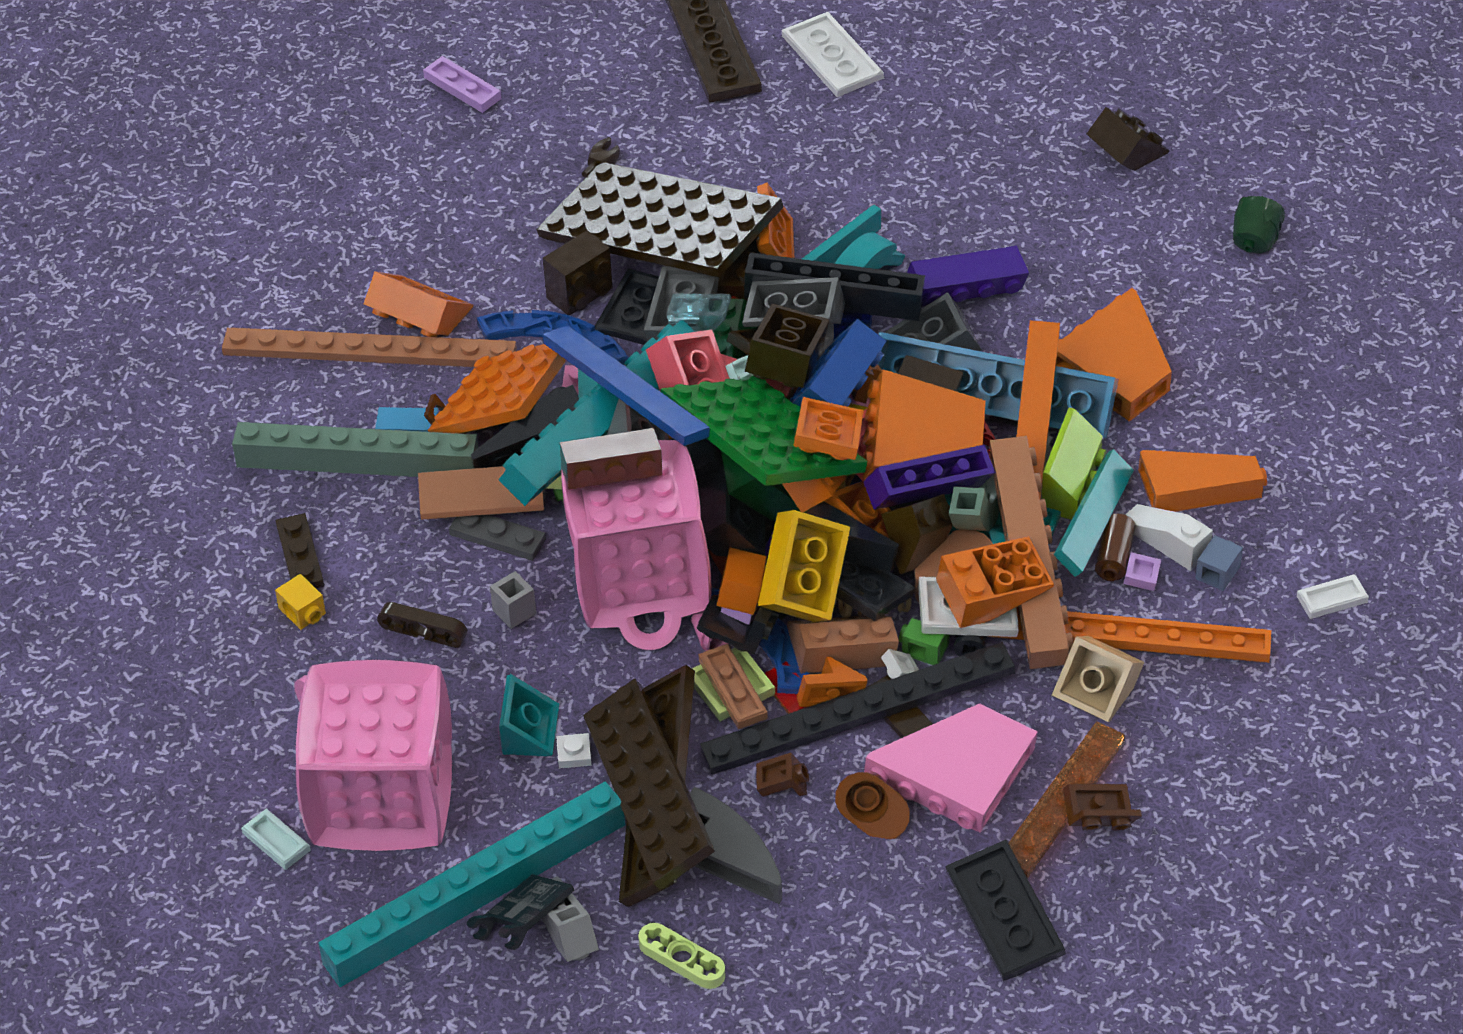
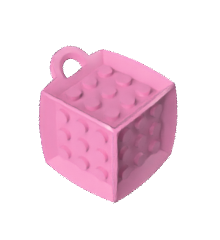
(641, 549)
(374, 754)

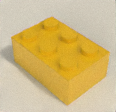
(804, 566)

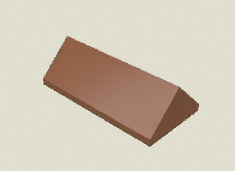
(469, 494)

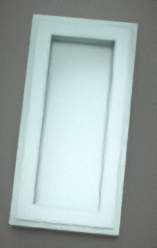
(276, 839)

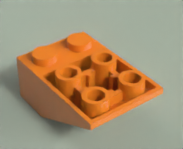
(991, 580)

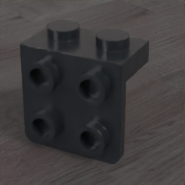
(734, 632)

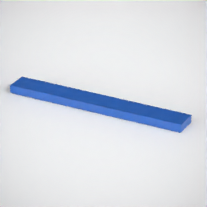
(626, 385)

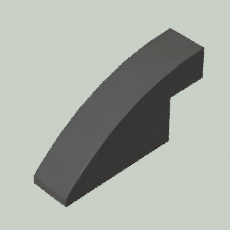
(739, 850)

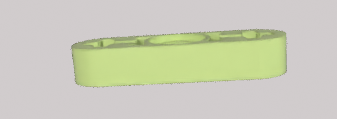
(675, 943)

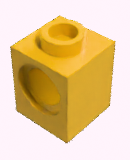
(300, 601)

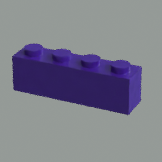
(972, 274)
(928, 476)

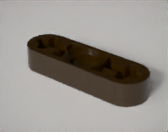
(406, 621)

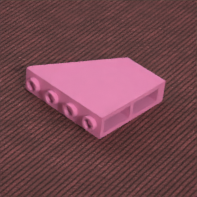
(957, 764)

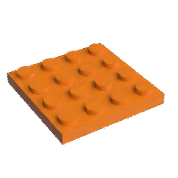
(499, 390)

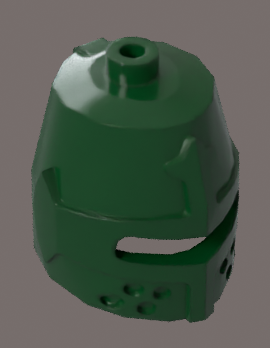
(1257, 223)

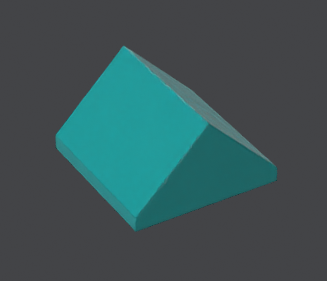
(527, 720)

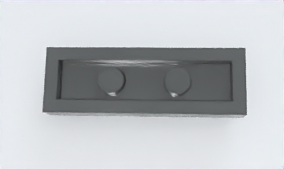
(499, 535)

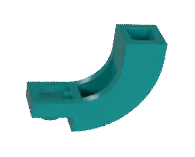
(871, 252)

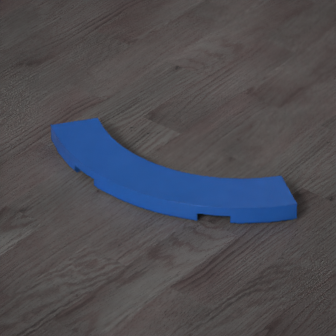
(538, 322)
(780, 649)

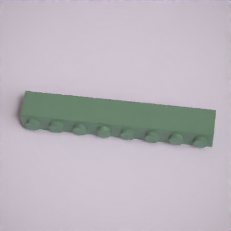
(350, 449)

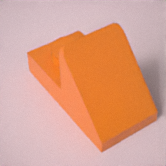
(831, 683)

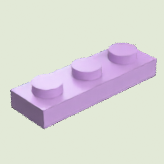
(462, 84)

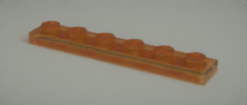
(1050, 813)

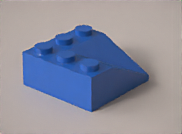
(843, 366)

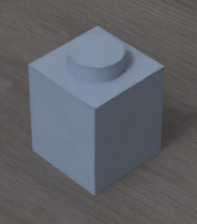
(1219, 562)

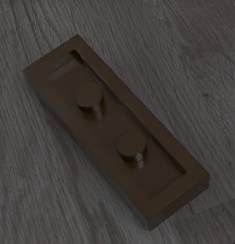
(299, 549)

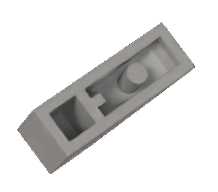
(571, 928)

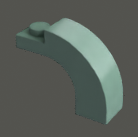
(975, 507)

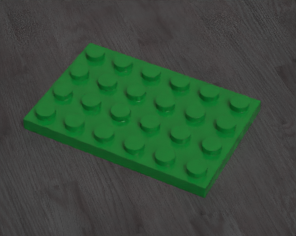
(758, 430)

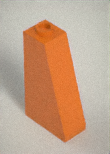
(1199, 479)

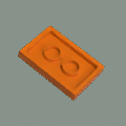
(778, 235)
(828, 429)

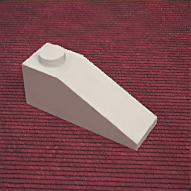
(1171, 533)

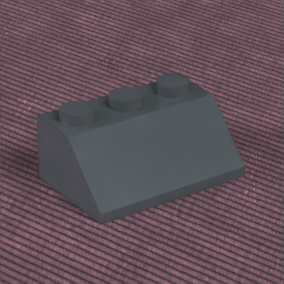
(813, 296)

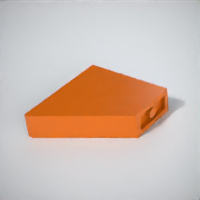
(1121, 346)
(917, 420)

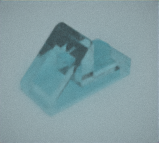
(699, 309)

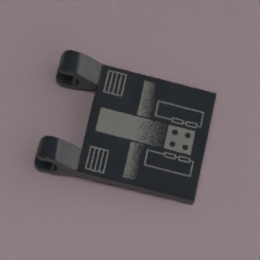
(521, 909)

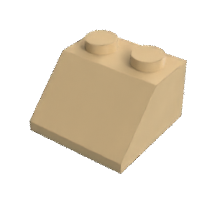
(1097, 677)

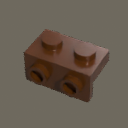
(1099, 806)

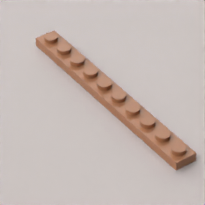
(361, 347)

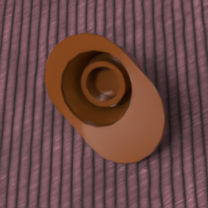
(872, 805)

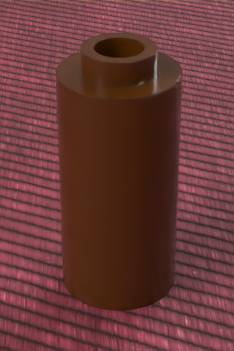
(1115, 547)

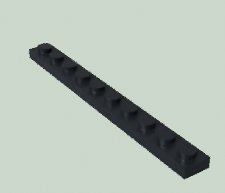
(857, 708)

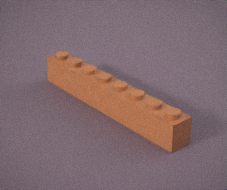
(1022, 517)

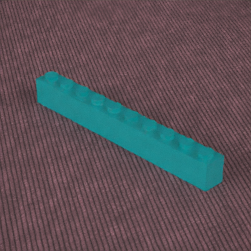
(541, 459)
(471, 884)

